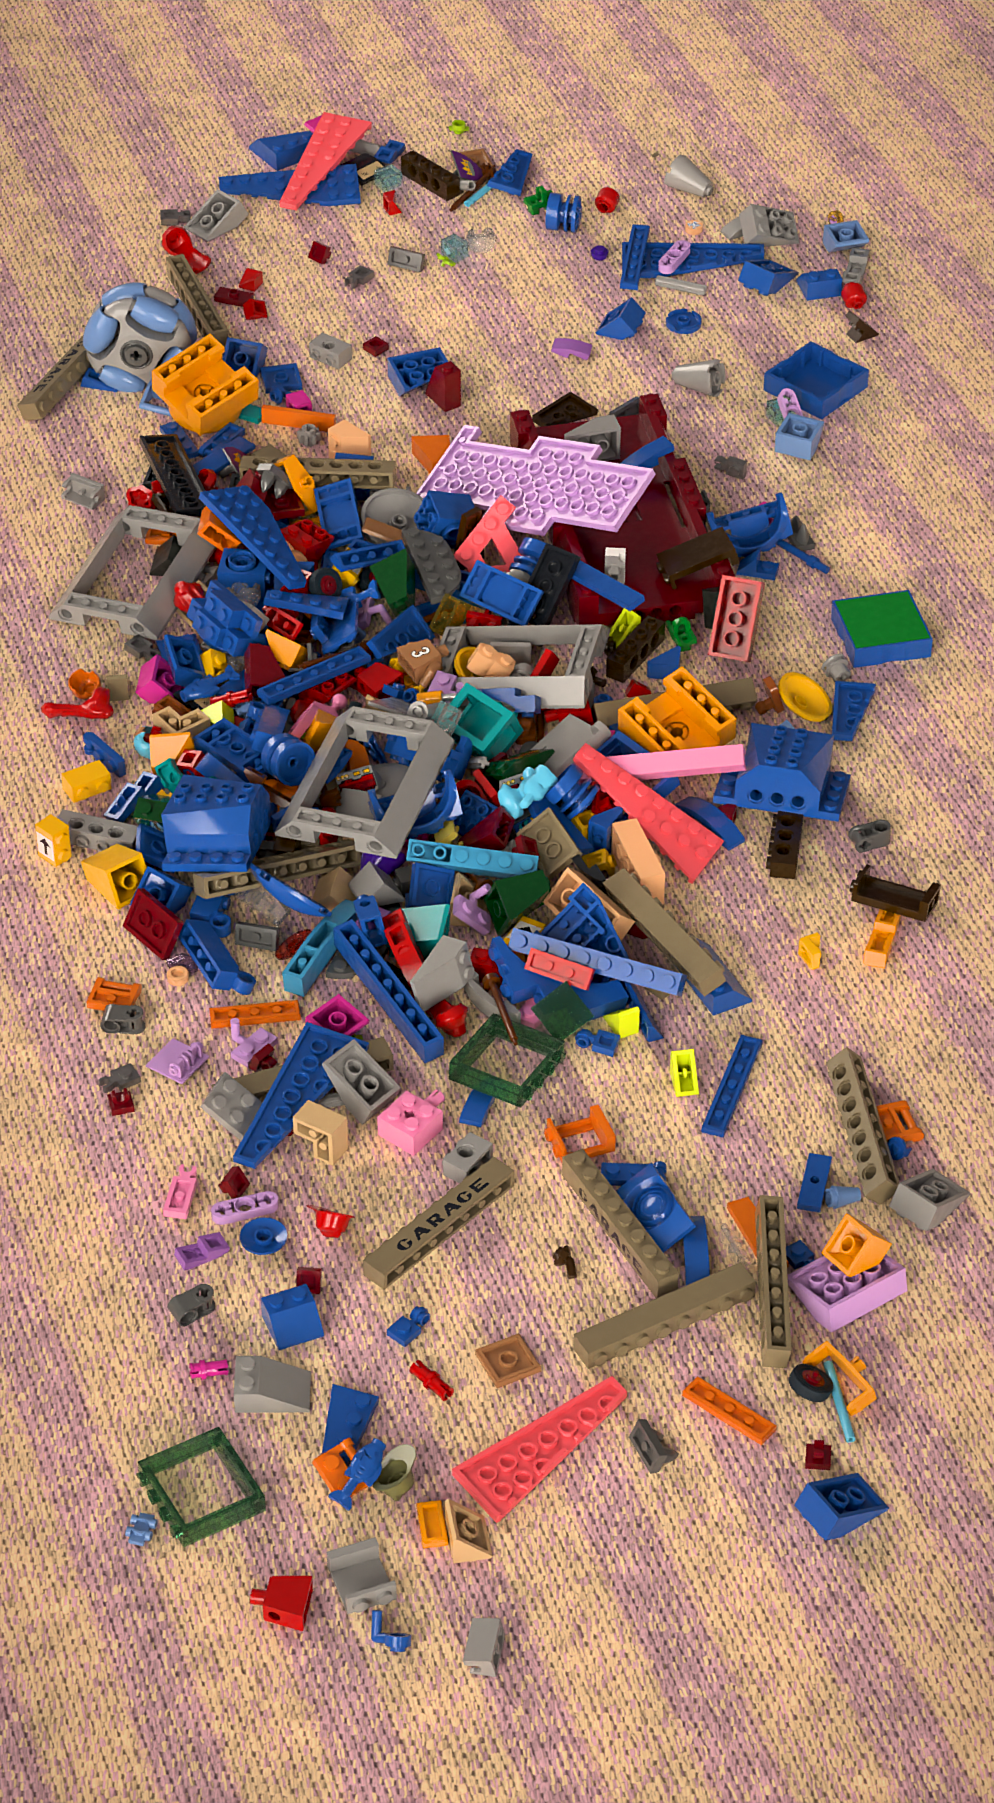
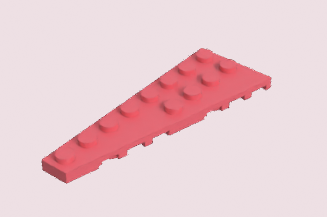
(324, 152)
(671, 829)
(518, 1463)

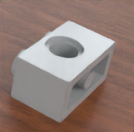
(330, 350)
(466, 1157)

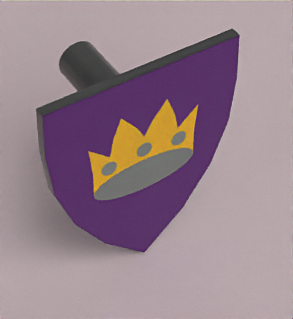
(465, 167)
(234, 456)

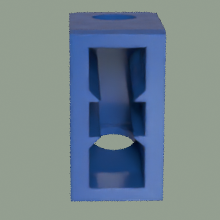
(368, 911)

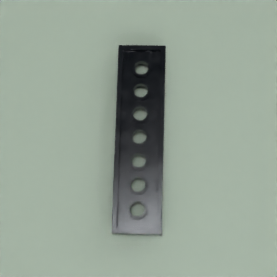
(174, 473)

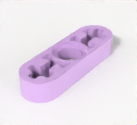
(674, 257)
(793, 402)
(249, 1200)

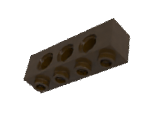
(430, 175)
(635, 649)
(786, 844)

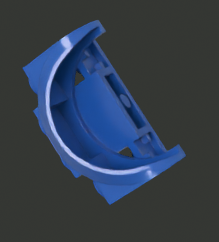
(751, 526)
(219, 615)
(456, 761)
(431, 816)

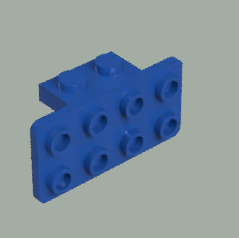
(333, 631)

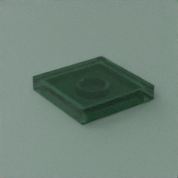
(562, 1011)

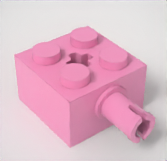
(412, 1121)

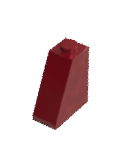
(445, 386)
(260, 667)
(491, 832)

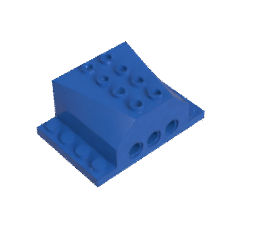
(787, 774)
(215, 824)

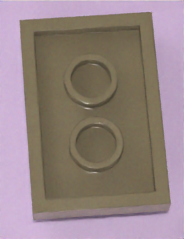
(553, 842)

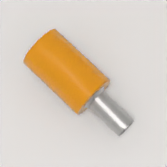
(435, 697)

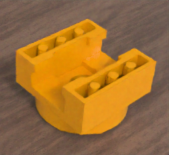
(203, 388)
(678, 718)

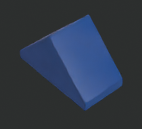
(664, 664)

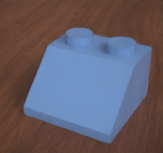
(844, 236)
(798, 436)

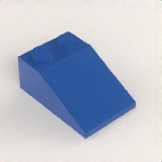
(765, 276)
(839, 1505)

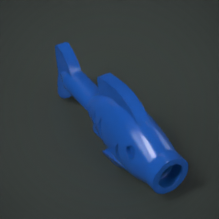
(350, 593)
(207, 686)
(364, 1468)

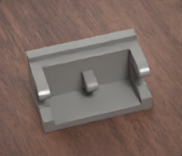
(83, 491)
(484, 1646)

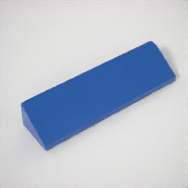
(218, 459)
(365, 556)
(646, 1020)

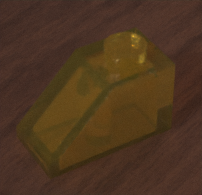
(449, 614)

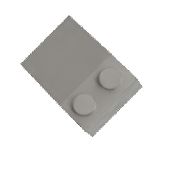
(217, 216)
(599, 431)
(442, 972)
(360, 1081)
(927, 1199)
(270, 1386)

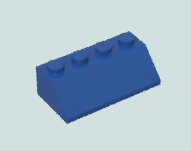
(726, 996)

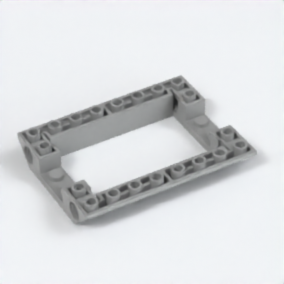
(136, 619)
(555, 691)
(370, 836)

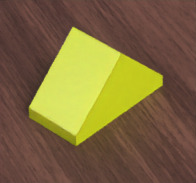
(624, 625)
(219, 711)
(624, 1021)
(683, 1072)

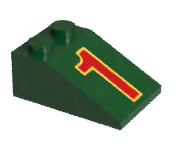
(515, 765)

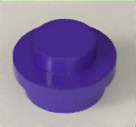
(599, 252)

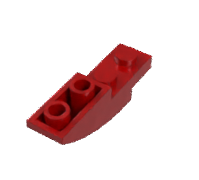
(403, 944)

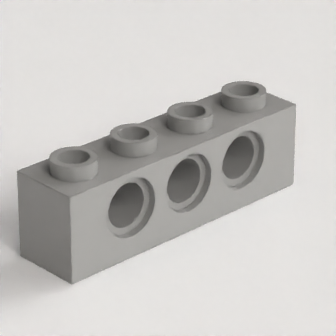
(98, 832)

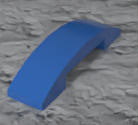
(713, 819)
(696, 1252)

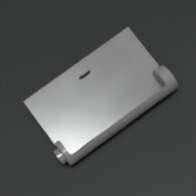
(399, 706)
(568, 739)

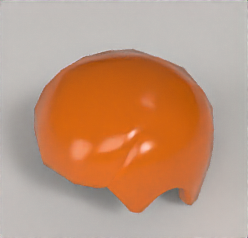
(83, 683)

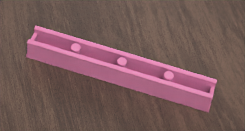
(681, 762)

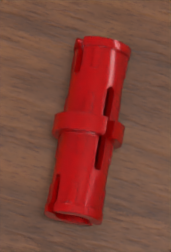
(232, 698)
(431, 1380)

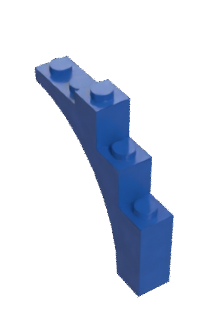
(523, 984)

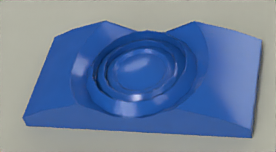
(339, 512)
(501, 593)
(656, 1207)

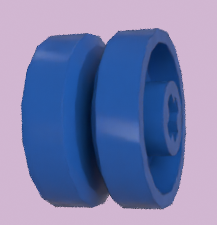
(287, 758)

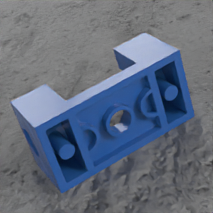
(230, 747)

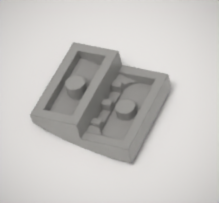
(355, 803)

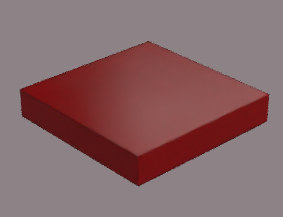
(487, 788)

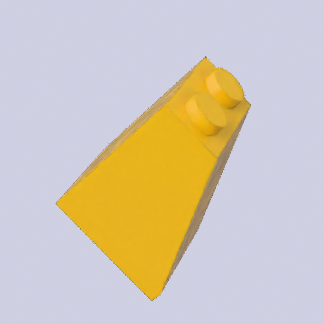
(115, 873)

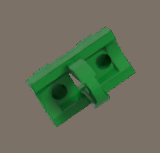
(533, 200)
(677, 629)

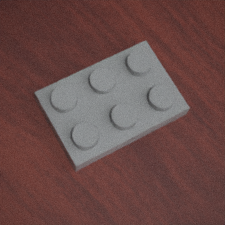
(231, 1105)

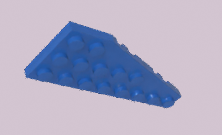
(338, 188)
(701, 256)
(257, 529)

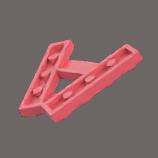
(490, 528)

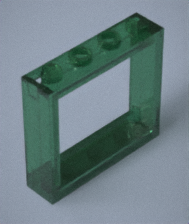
(529, 1038)
(218, 1520)

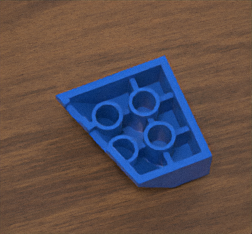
(281, 150)
(413, 369)

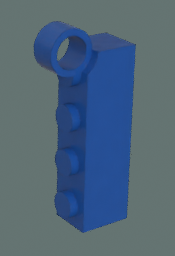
(269, 722)
(213, 912)
(214, 958)

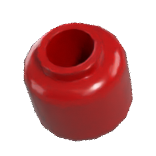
(607, 200)
(854, 295)

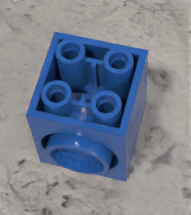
(442, 514)
(244, 567)

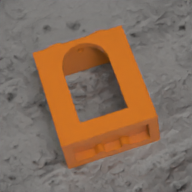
(596, 1122)

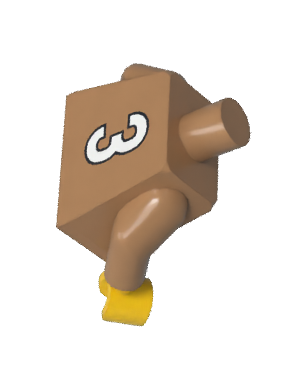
(420, 661)

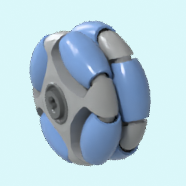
(135, 333)

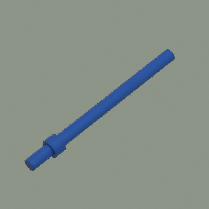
(810, 560)

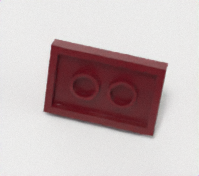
(286, 506)
(153, 924)

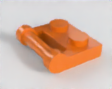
(111, 992)
(892, 1125)
(332, 1467)

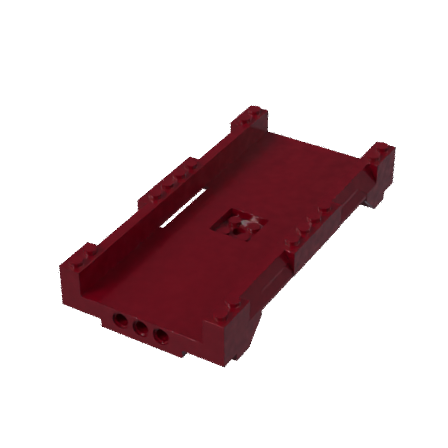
(644, 533)

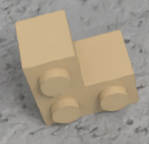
(172, 722)
(325, 1129)

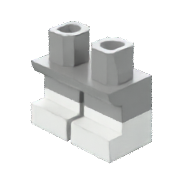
(615, 563)

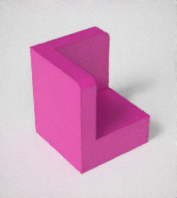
(298, 400)

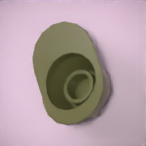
(396, 1472)

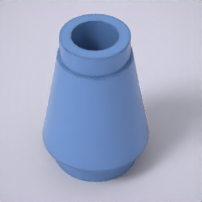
(840, 1196)

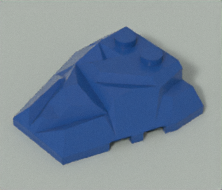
(586, 925)

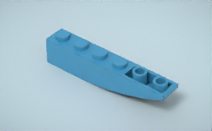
(471, 859)
(315, 951)

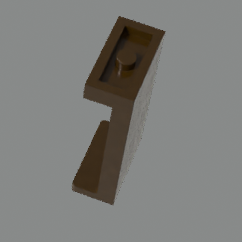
(695, 555)
(893, 896)

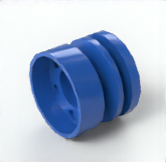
(563, 212)
(530, 552)
(572, 791)

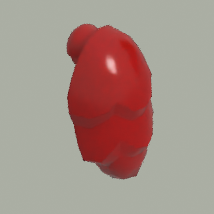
(140, 497)

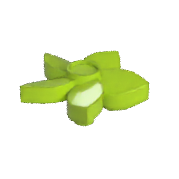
(446, 260)

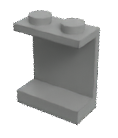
(360, 1576)

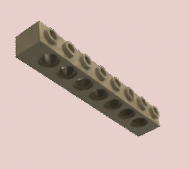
(195, 298)
(325, 471)
(283, 866)
(863, 1126)
(772, 1282)

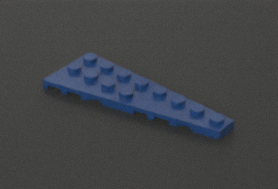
(297, 1082)

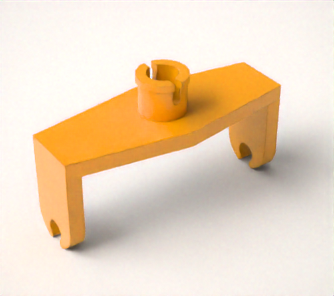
(300, 481)
(851, 1369)

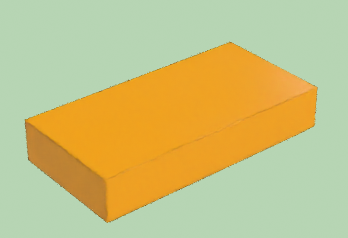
(432, 1524)

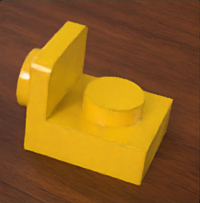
(602, 859)
(810, 950)

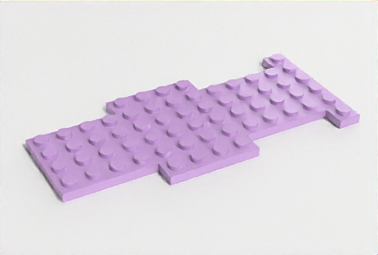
(546, 483)

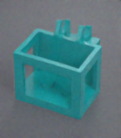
(485, 723)

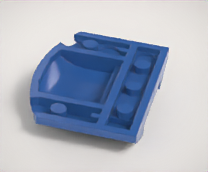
(288, 895)

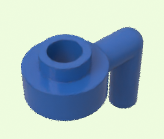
(396, 1641)

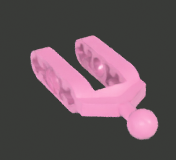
(338, 701)

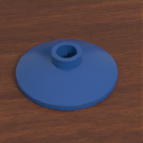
(262, 1229)

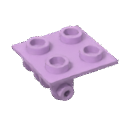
(178, 1060)

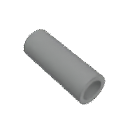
(467, 185)

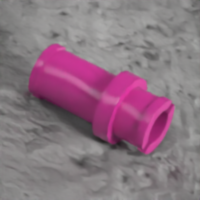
(206, 1369)

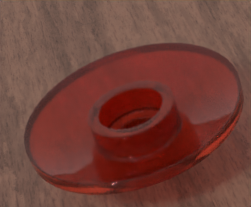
(291, 944)

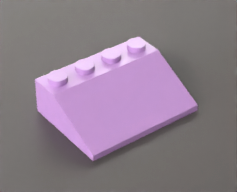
(840, 1299)

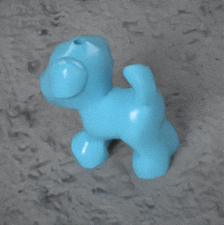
(531, 789)

